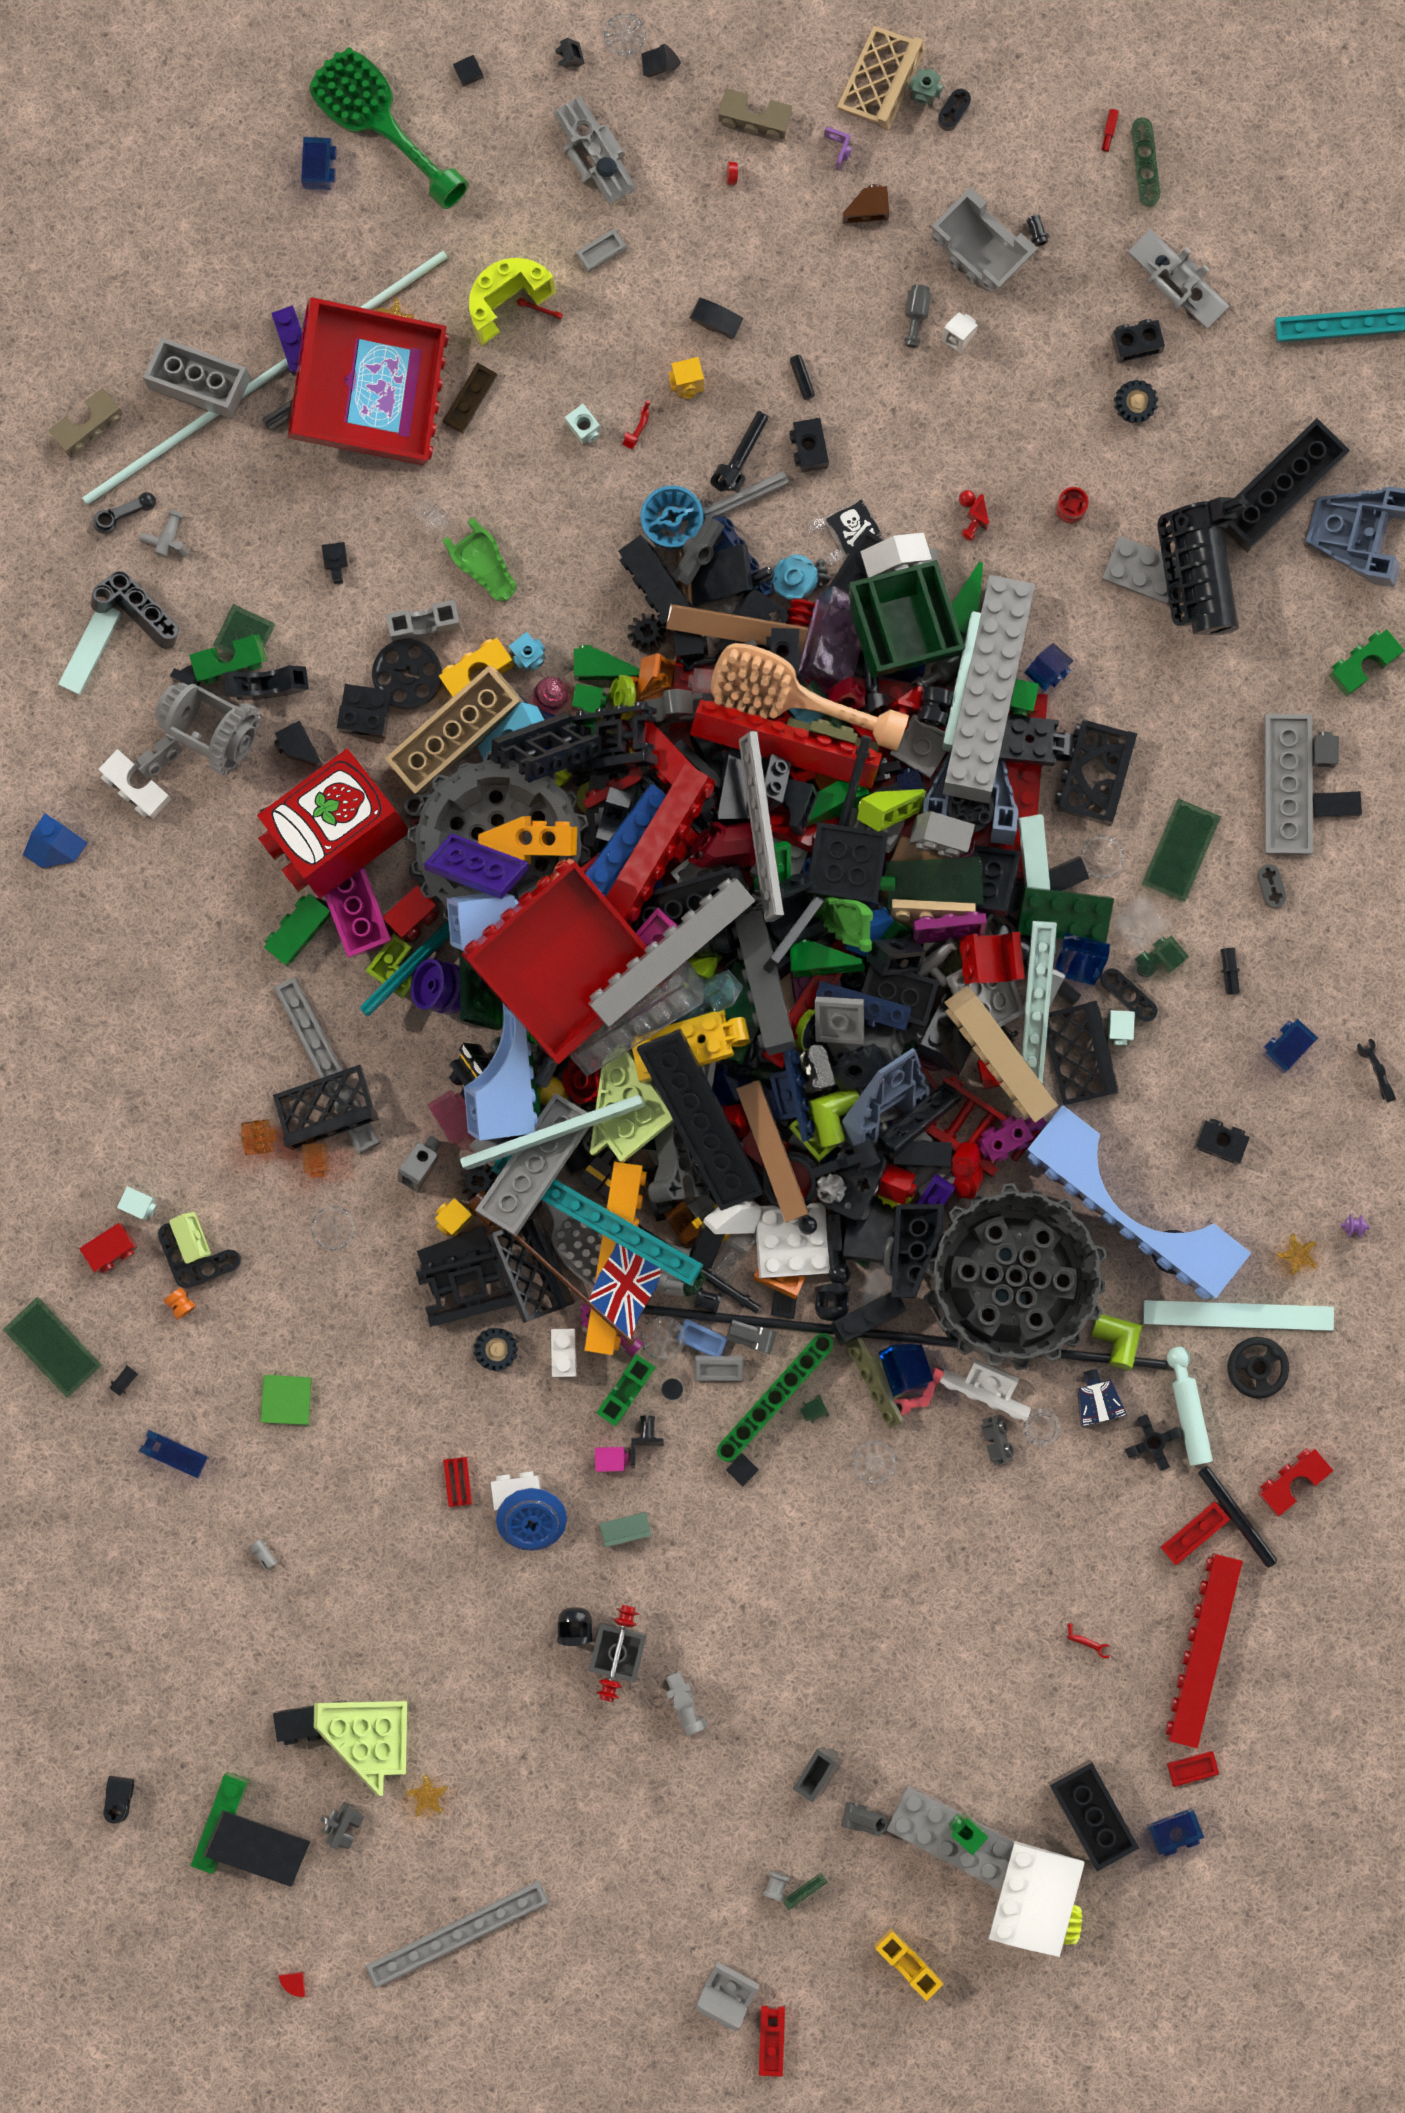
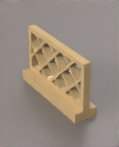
(899, 84)

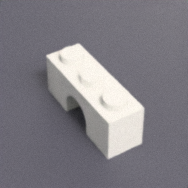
(118, 771)

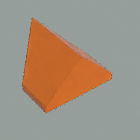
(654, 676)

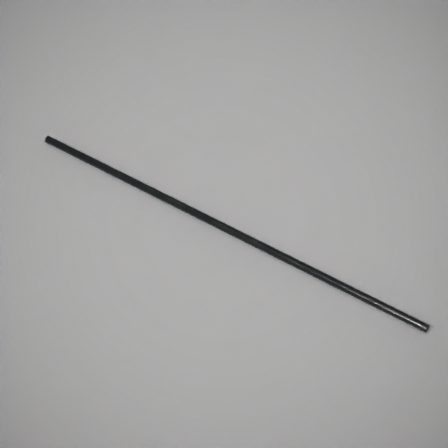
(873, 1333)

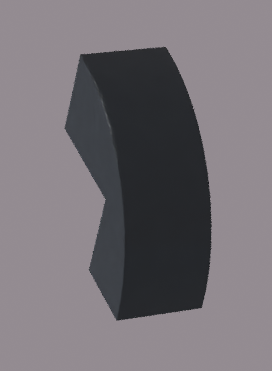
(612, 816)

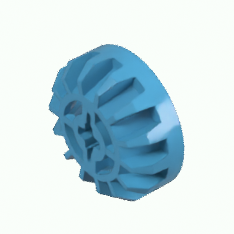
(668, 498)

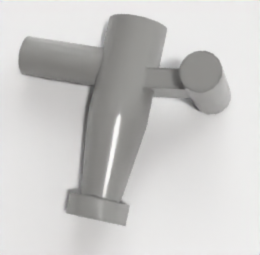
(167, 537)
(936, 958)

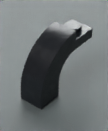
(267, 684)

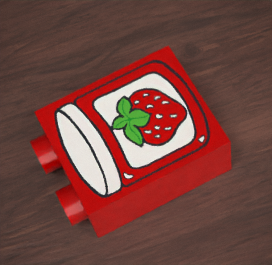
(330, 825)

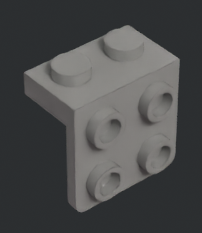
(726, 1996)

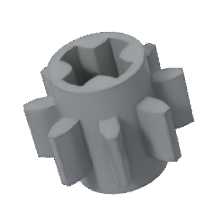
(830, 1188)

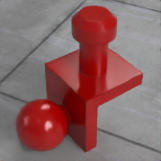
(976, 514)
(908, 702)

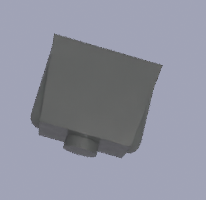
(818, 1773)

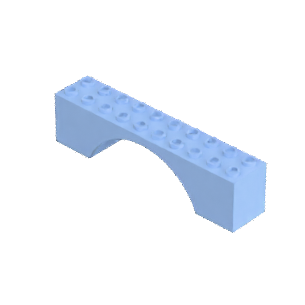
(501, 1096)
(1199, 1257)

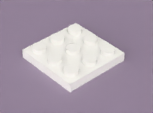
(787, 1251)

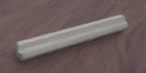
(745, 495)

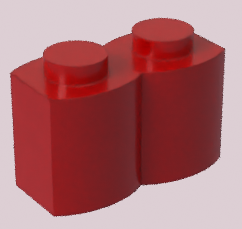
(967, 1170)

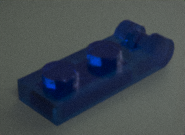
(174, 1454)

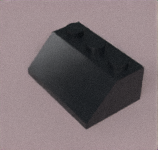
(943, 1041)

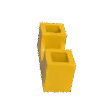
(490, 653)
(909, 1964)

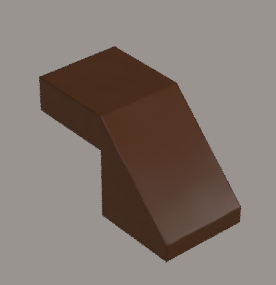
(680, 1220)

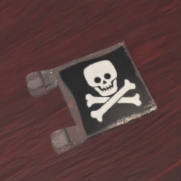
(846, 527)

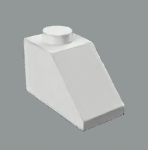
(959, 331)
(735, 1219)

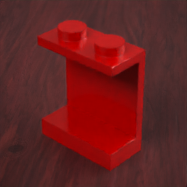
(992, 958)

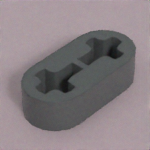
(1266, 887)

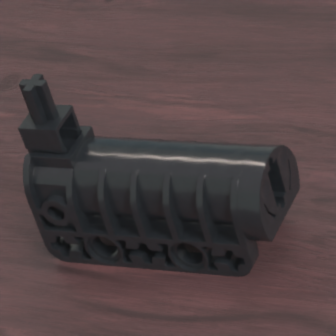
(1200, 565)

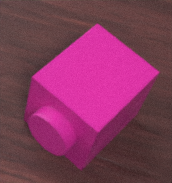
(611, 1459)

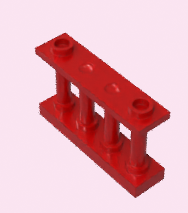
(949, 1134)

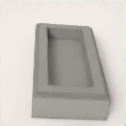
(601, 250)
(718, 1368)

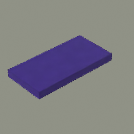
(476, 866)

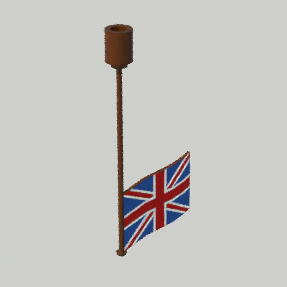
(620, 1288)

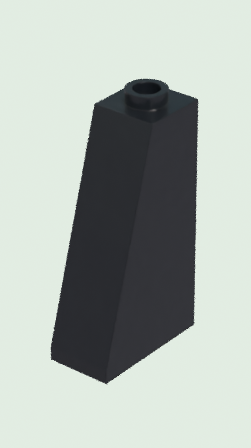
(732, 796)

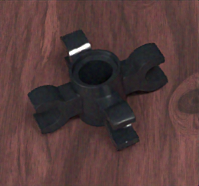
(1148, 1431)

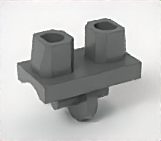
(337, 1824)

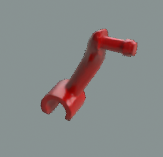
(631, 439)
(1085, 1641)

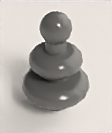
(823, 578)

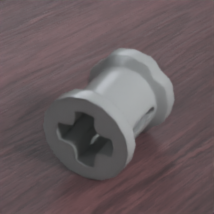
(776, 1885)

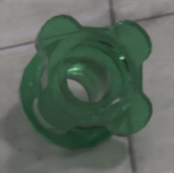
(814, 1410)

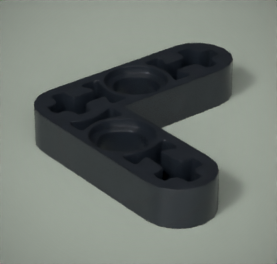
(178, 1268)

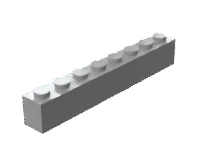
(671, 952)

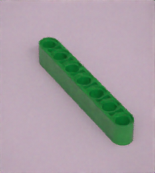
(786, 1392)

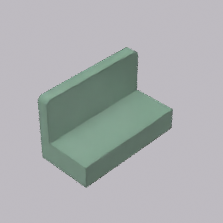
(625, 1529)

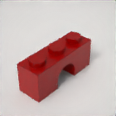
(1277, 1492)

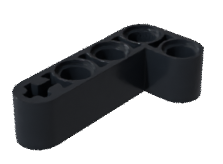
(163, 636)

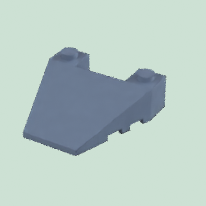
(1354, 528)
(1005, 810)
(895, 1084)

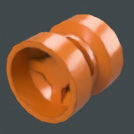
(179, 1303)

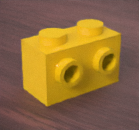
(686, 378)
(452, 1218)

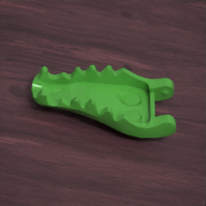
(481, 560)
(848, 920)

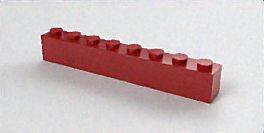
(792, 744)
(660, 842)
(1204, 1650)

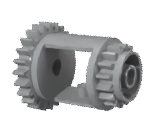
(232, 736)

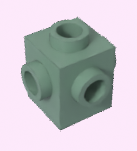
(925, 86)

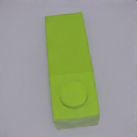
(890, 807)

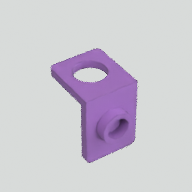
(843, 138)

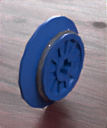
(532, 1505)

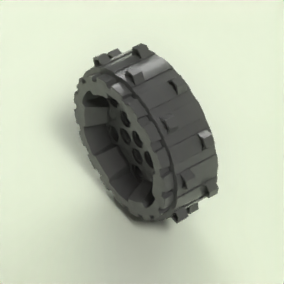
(467, 798)
(1066, 1254)

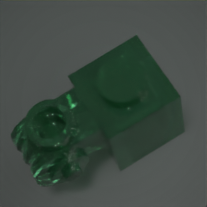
(1166, 953)

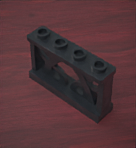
(1120, 751)

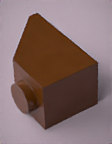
(868, 206)

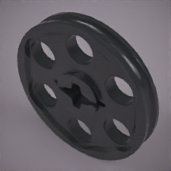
(416, 667)

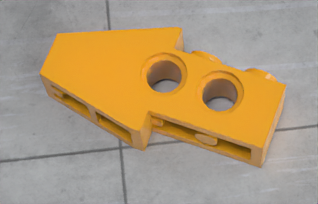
(509, 838)

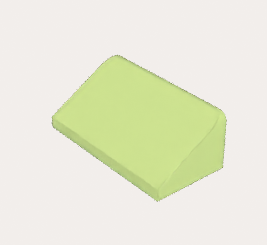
(190, 1237)

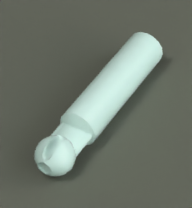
(1189, 1409)

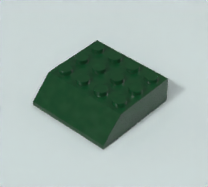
(904, 619)

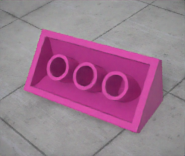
(358, 915)

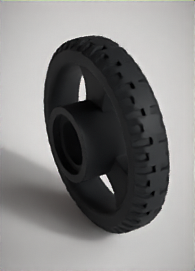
(1263, 1388)

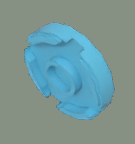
(795, 577)

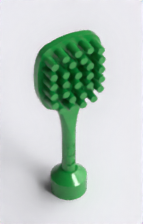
(360, 99)

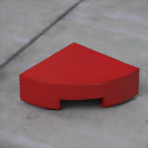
(293, 1983)

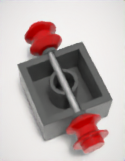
(617, 1652)

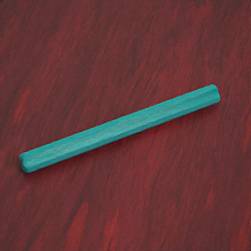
(405, 970)

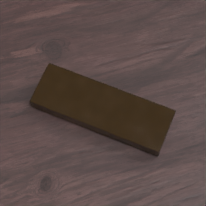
(470, 398)

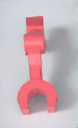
(924, 1399)

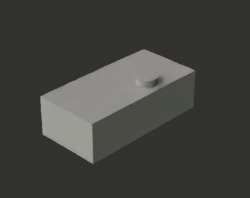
(196, 378)

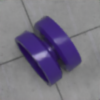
(437, 987)

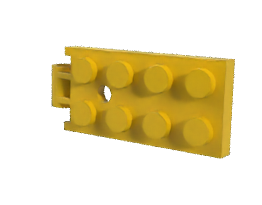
(717, 1046)

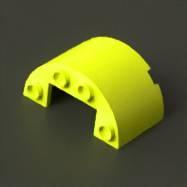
(499, 284)

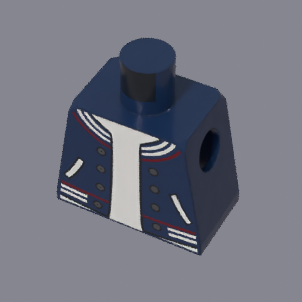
(1098, 1400)

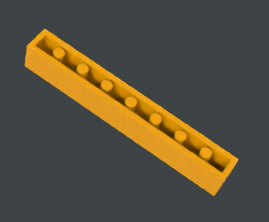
(624, 1202)

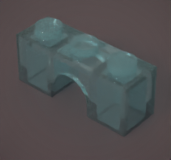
(719, 993)

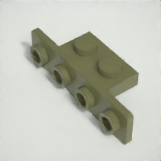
(824, 727)
(875, 1378)

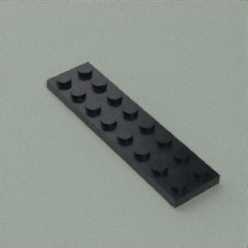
(700, 1119)

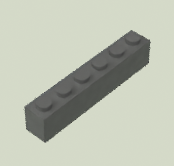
(765, 988)

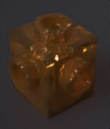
(258, 1137)

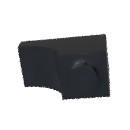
(800, 801)

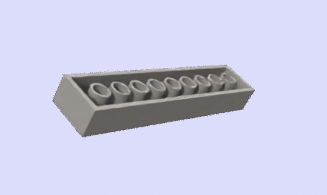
(988, 689)

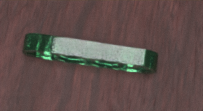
(1145, 162)

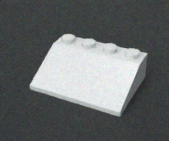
(1036, 1899)

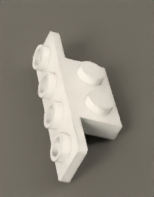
(988, 1386)

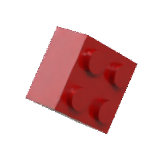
(411, 915)

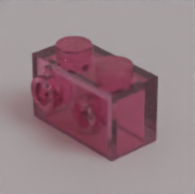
(451, 1116)

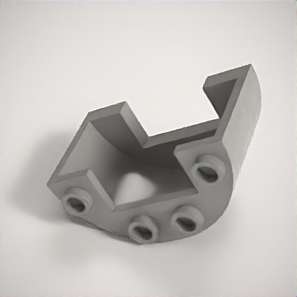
(980, 242)

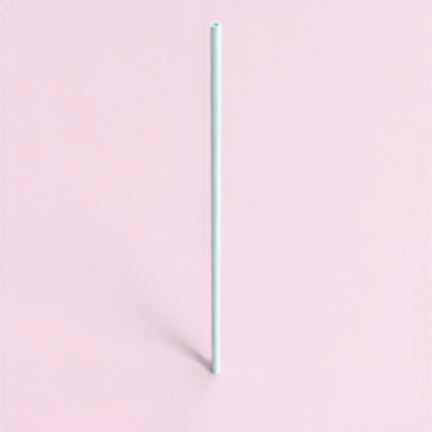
(252, 386)

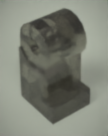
(817, 1069)

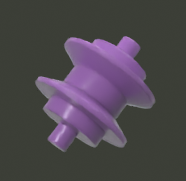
(1355, 1226)

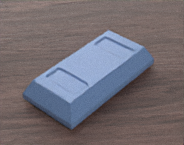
(703, 1339)

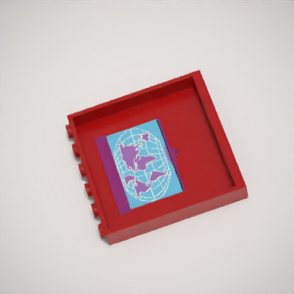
(368, 381)

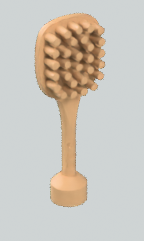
(767, 686)

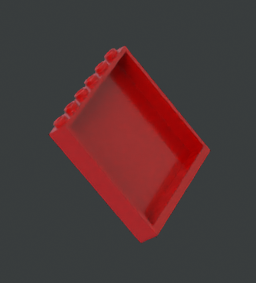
(553, 956)

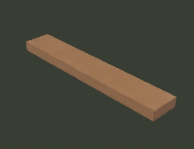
(726, 625)
(772, 1151)

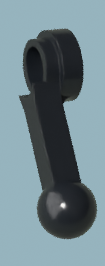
(145, 501)

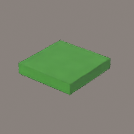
(286, 1399)

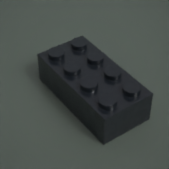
(652, 577)
(1093, 1815)

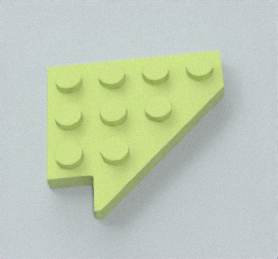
(634, 1129)
(366, 1737)

